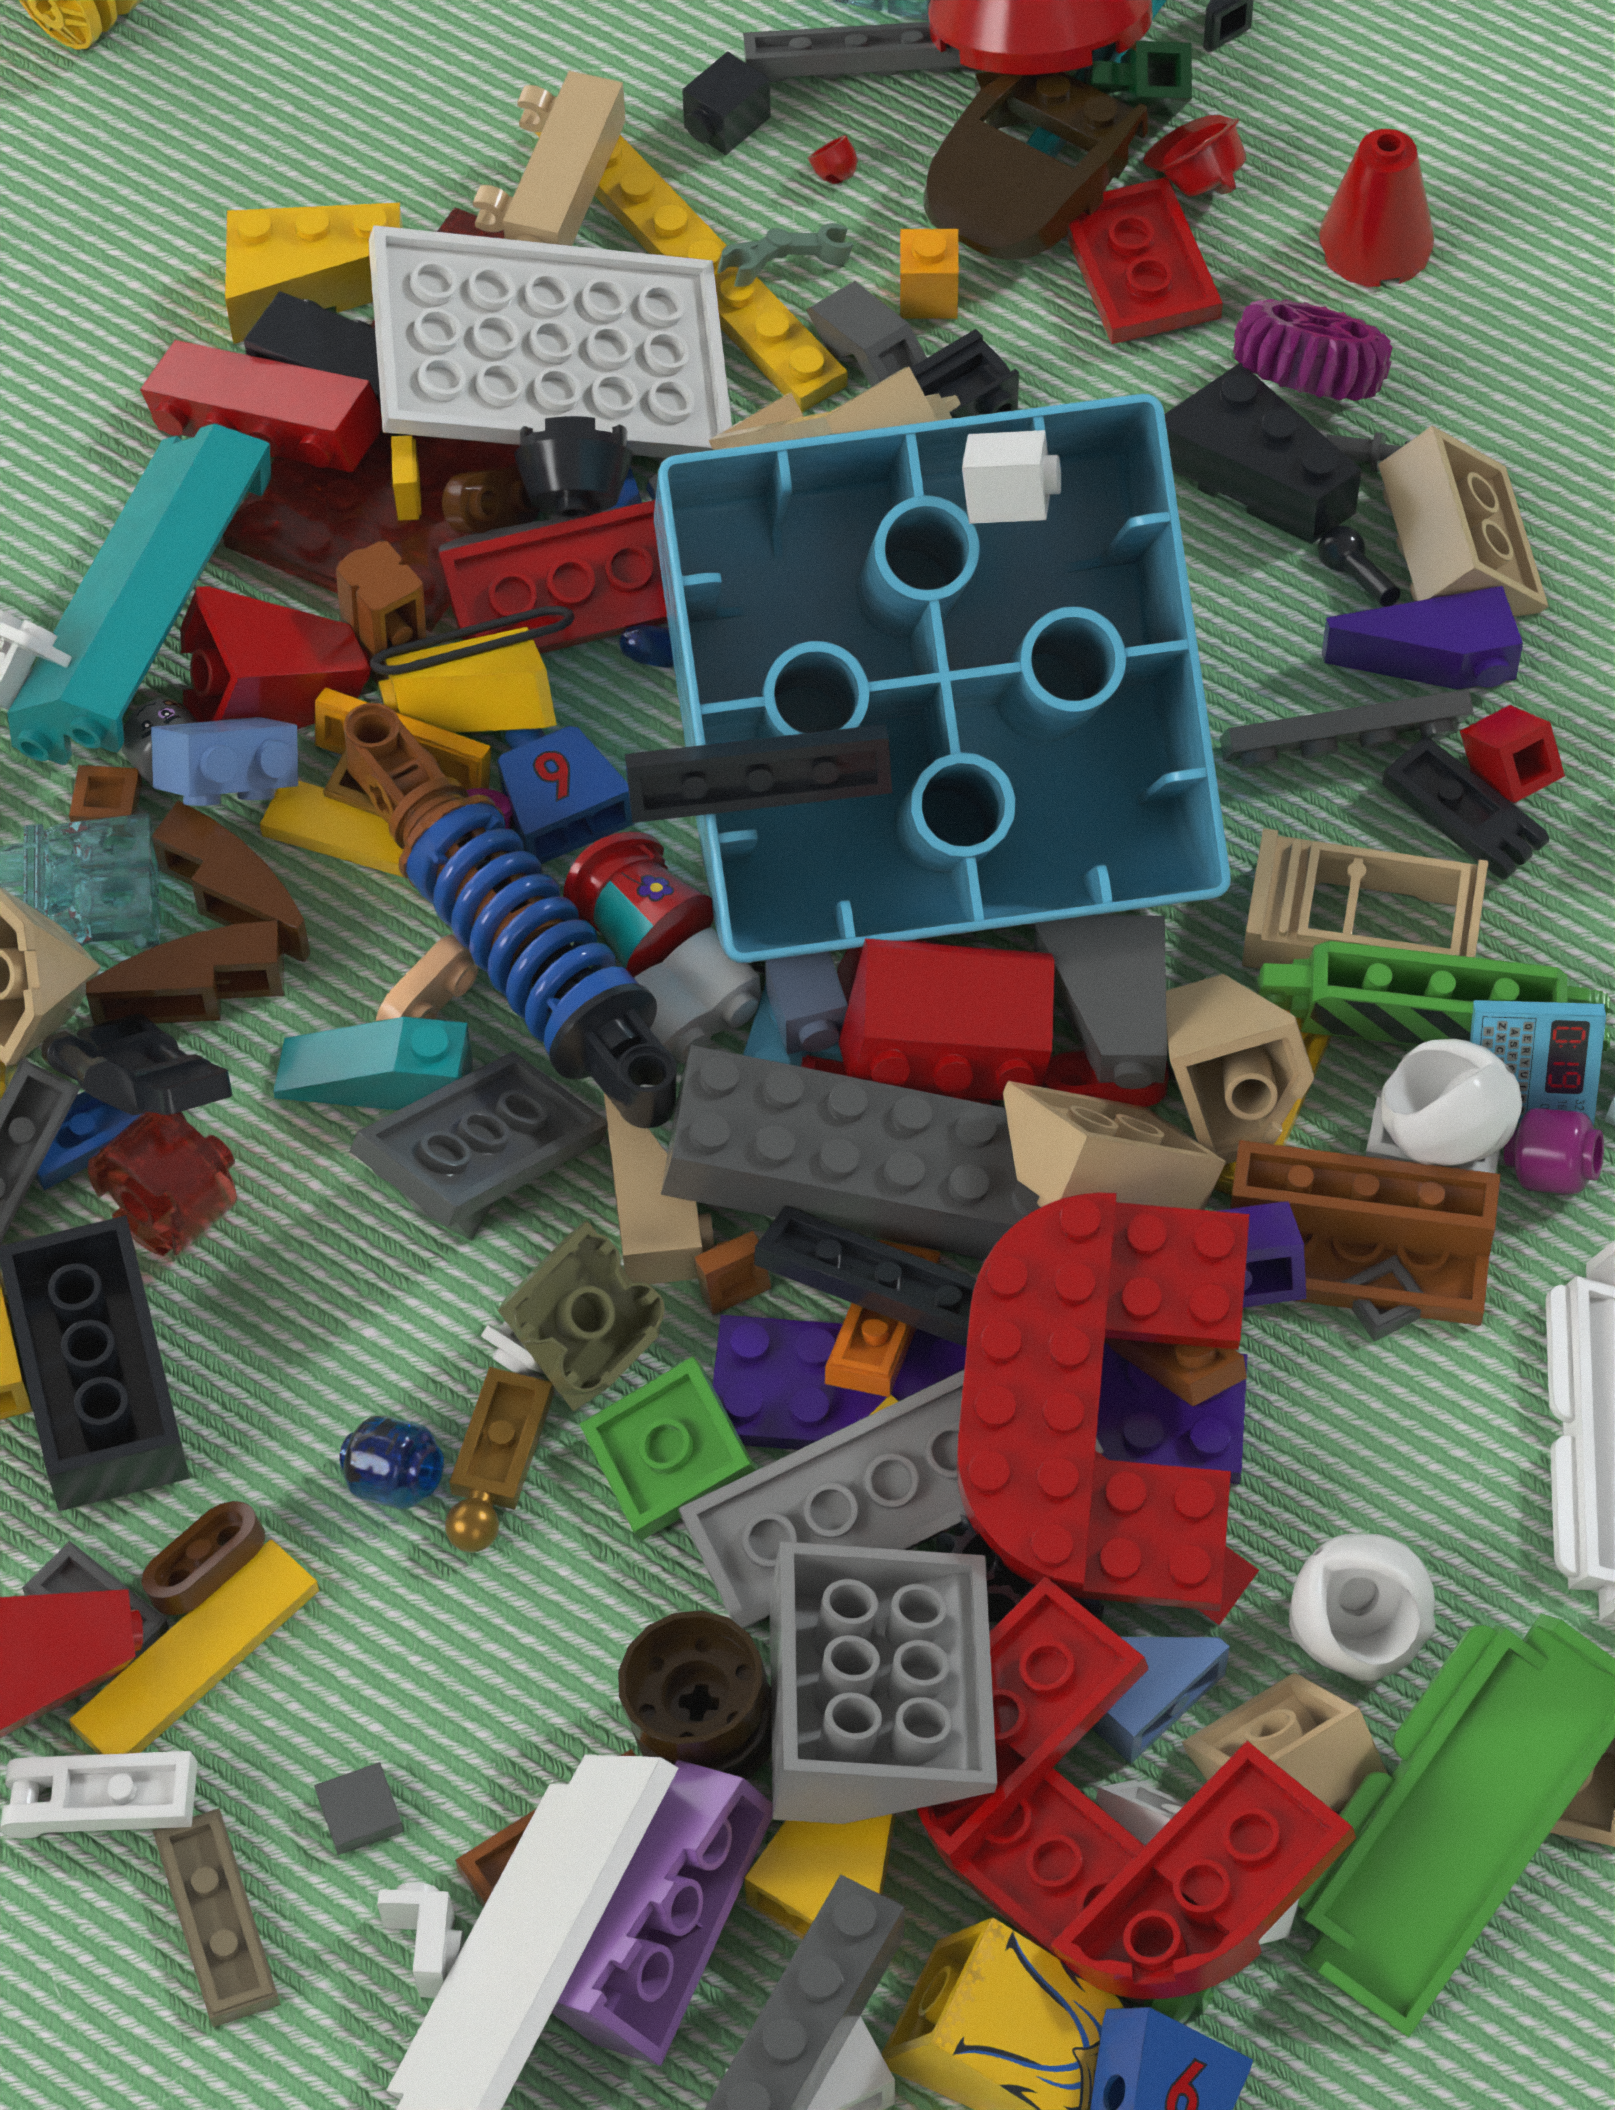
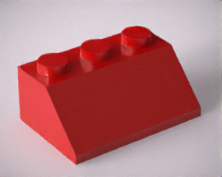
(949, 1018)

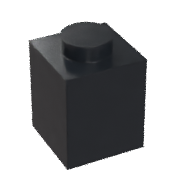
(726, 103)

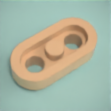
(431, 982)

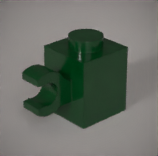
(1148, 74)

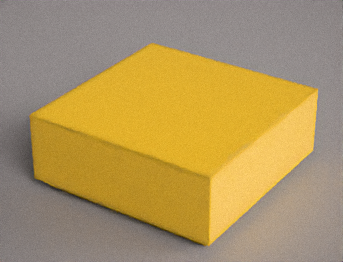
(406, 477)

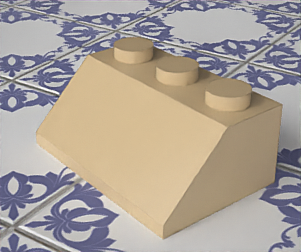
(1459, 522)
(1094, 1145)

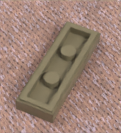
(216, 1919)

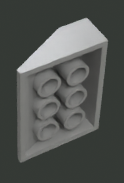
(878, 1681)

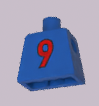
(561, 791)
(1163, 2065)

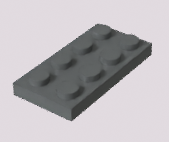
(479, 1138)

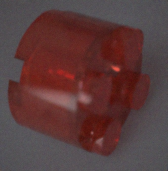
(165, 1180)

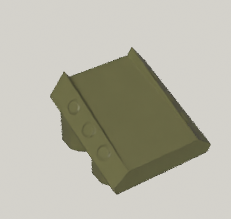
(583, 1316)

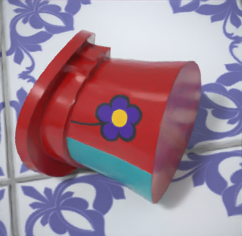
(635, 900)

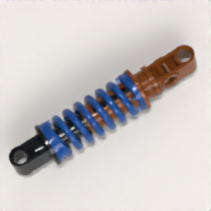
(514, 920)

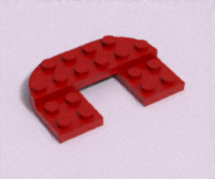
(1034, 1393)
(1074, 1879)

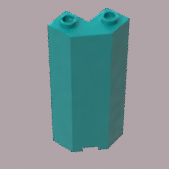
(136, 591)

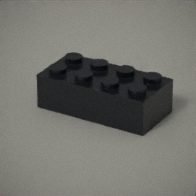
(92, 1363)

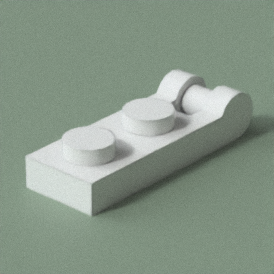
(100, 1793)

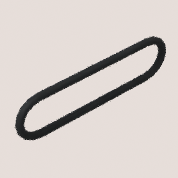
(474, 649)

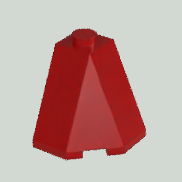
(265, 659)
(61, 1648)

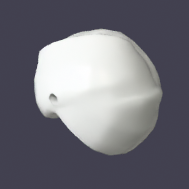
(1450, 1103)
(1363, 1606)

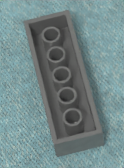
(844, 1152)

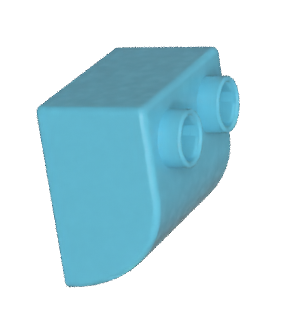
(1021, 670)

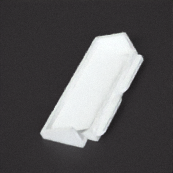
(1583, 1397)
(530, 1935)

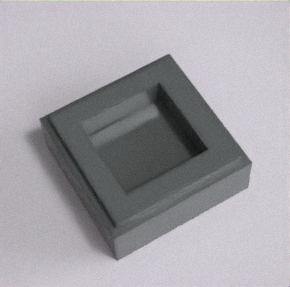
(1381, 1321)
(359, 1808)

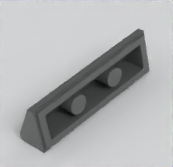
(29, 1122)

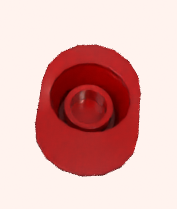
(1200, 155)

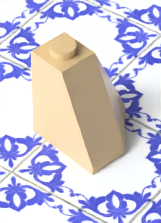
(39, 977)
(1234, 1062)

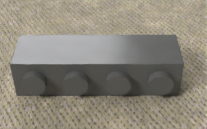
(814, 2002)

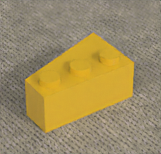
(301, 252)

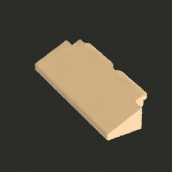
(887, 404)

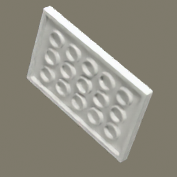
(528, 331)

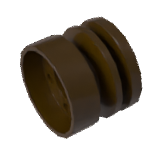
(698, 1693)

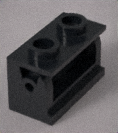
(972, 374)

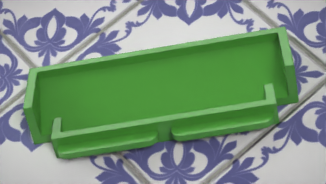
(1447, 1835)

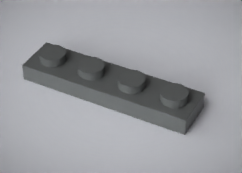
(848, 49)
(1320, 732)

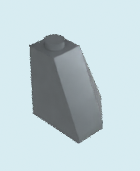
(1112, 992)

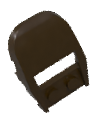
(1012, 196)

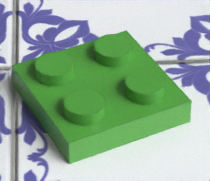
(666, 1446)

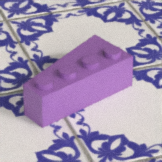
(666, 1914)

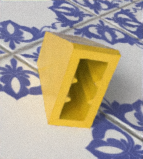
(476, 692)
(806, 1861)

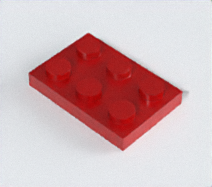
(1143, 263)

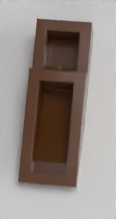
(226, 876)
(192, 975)

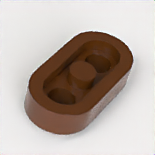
(487, 500)
(203, 1558)

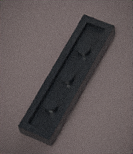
(759, 773)
(868, 1274)

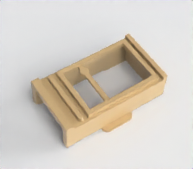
(1293, 866)

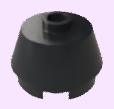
(573, 465)

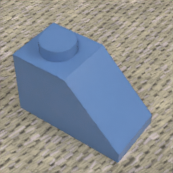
(1176, 1679)

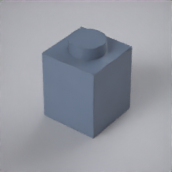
(806, 1001)

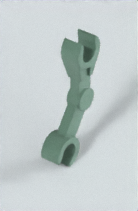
(752, 256)

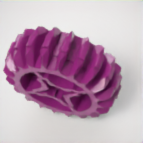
(1312, 349)

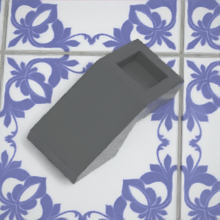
(864, 326)

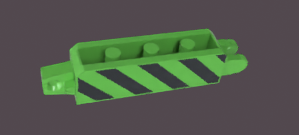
(1406, 993)

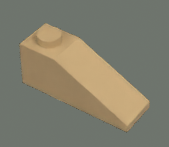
(656, 1230)

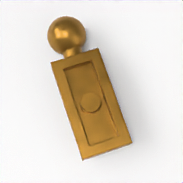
(496, 1455)

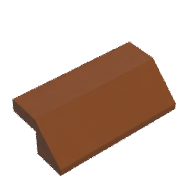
(1372, 1208)

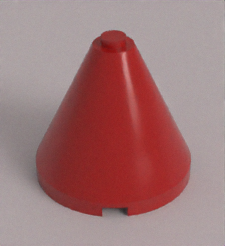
(1035, 34)

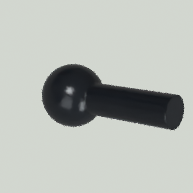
(1344, 550)

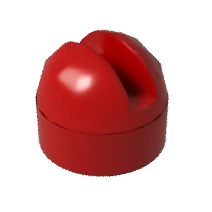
(835, 160)

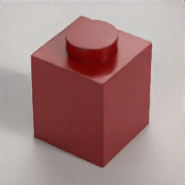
(1513, 752)

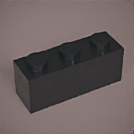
(315, 338)

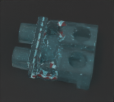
(90, 877)

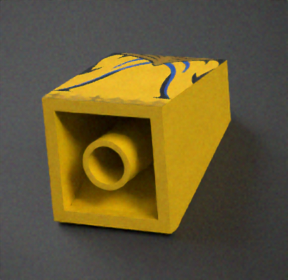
(1000, 2024)

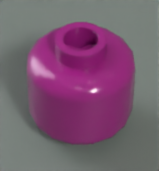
(1555, 1151)

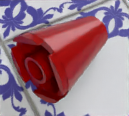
(1379, 214)

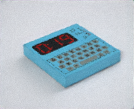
(1548, 1048)

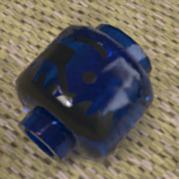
(391, 1462)

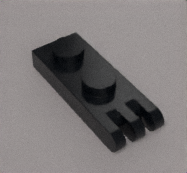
(1464, 807)

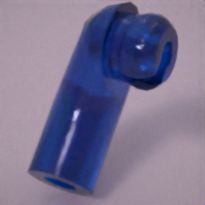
(647, 645)

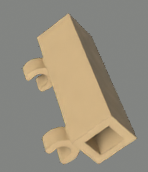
(566, 162)

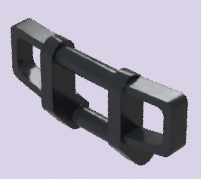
(136, 1067)

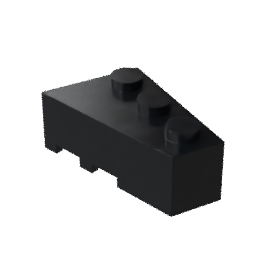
(1263, 454)

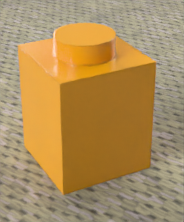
(929, 273)

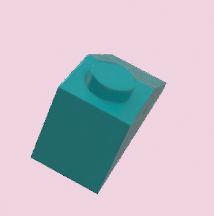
(374, 1063)

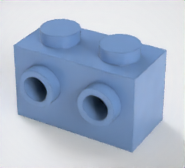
(224, 758)

